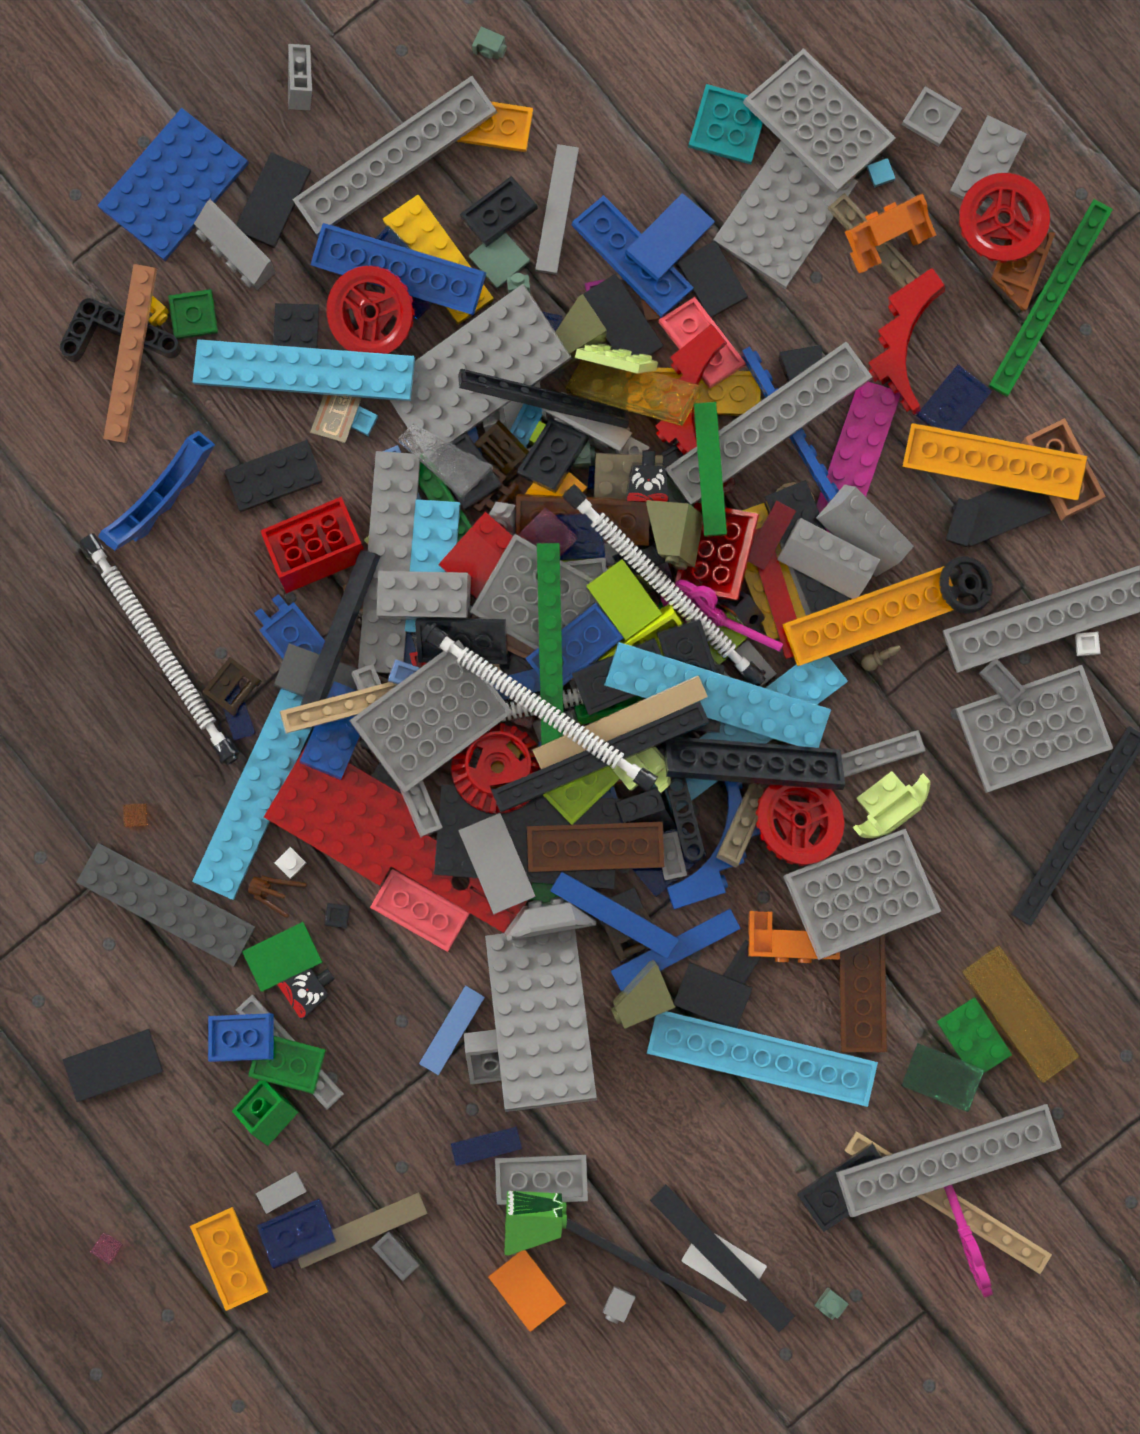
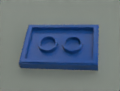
(240, 1037)

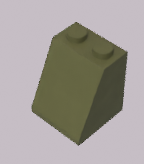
(580, 328)
(676, 531)
(642, 997)

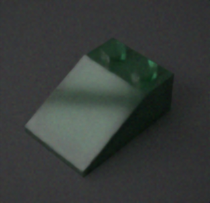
(942, 1077)

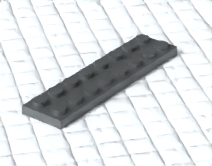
(166, 904)

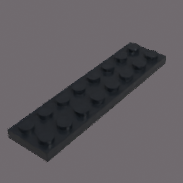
(816, 594)
(754, 763)

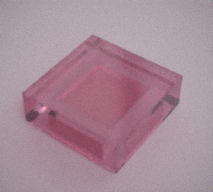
(106, 1248)

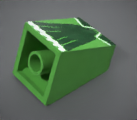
(533, 1219)

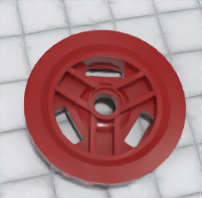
(1006, 192)
(351, 292)
(475, 783)
(820, 810)

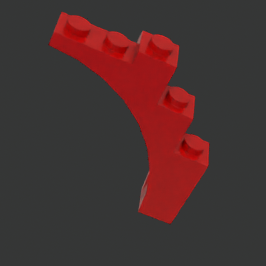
(909, 305)
(691, 362)

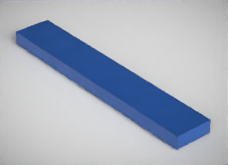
(614, 914)
(688, 943)

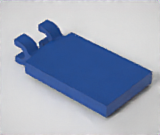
(289, 627)

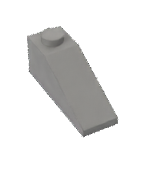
(299, 77)

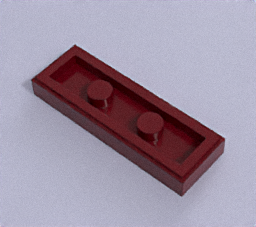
(770, 534)

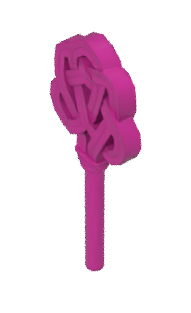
(706, 601)
(969, 1244)

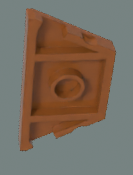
(1020, 277)

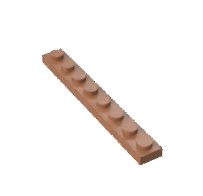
(130, 353)

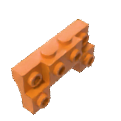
(879, 228)
(779, 943)

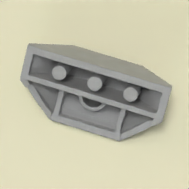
(547, 918)

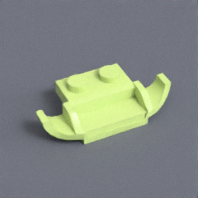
(650, 760)
(890, 804)

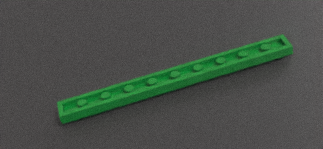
(1050, 298)
(550, 633)

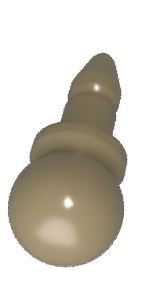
(871, 661)

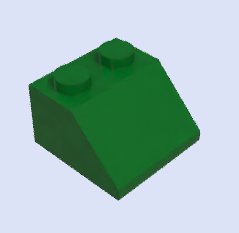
(264, 1112)

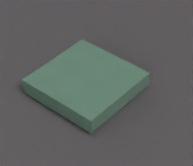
(499, 260)

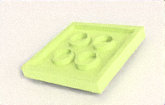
(618, 359)

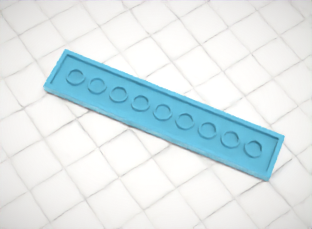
(304, 370)
(806, 682)
(727, 700)
(243, 819)
(762, 1058)

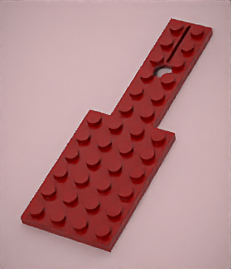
(370, 832)

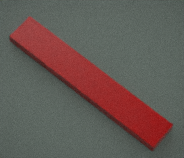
(777, 598)

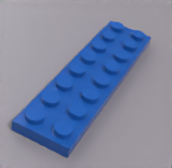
(423, 274)

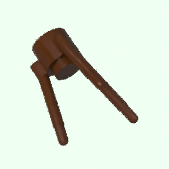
(259, 887)

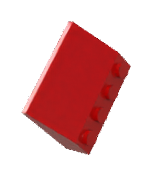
(312, 544)
(478, 552)
(723, 558)

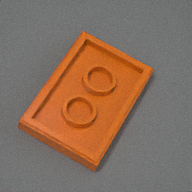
(527, 1290)

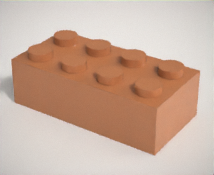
(1060, 438)

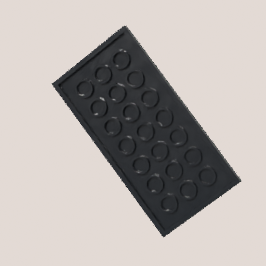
(457, 814)

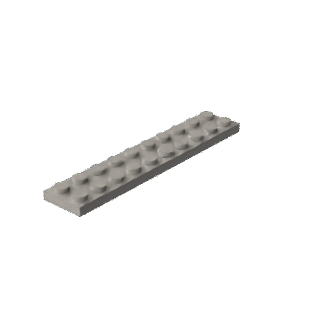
(395, 155)
(776, 418)
(391, 538)
(1044, 620)
(948, 1160)

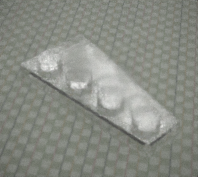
(453, 466)

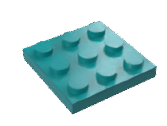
(725, 126)

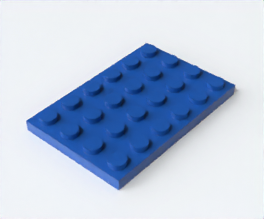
(172, 184)

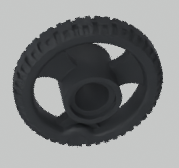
(973, 583)

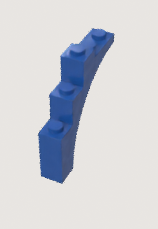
(161, 495)
(707, 880)

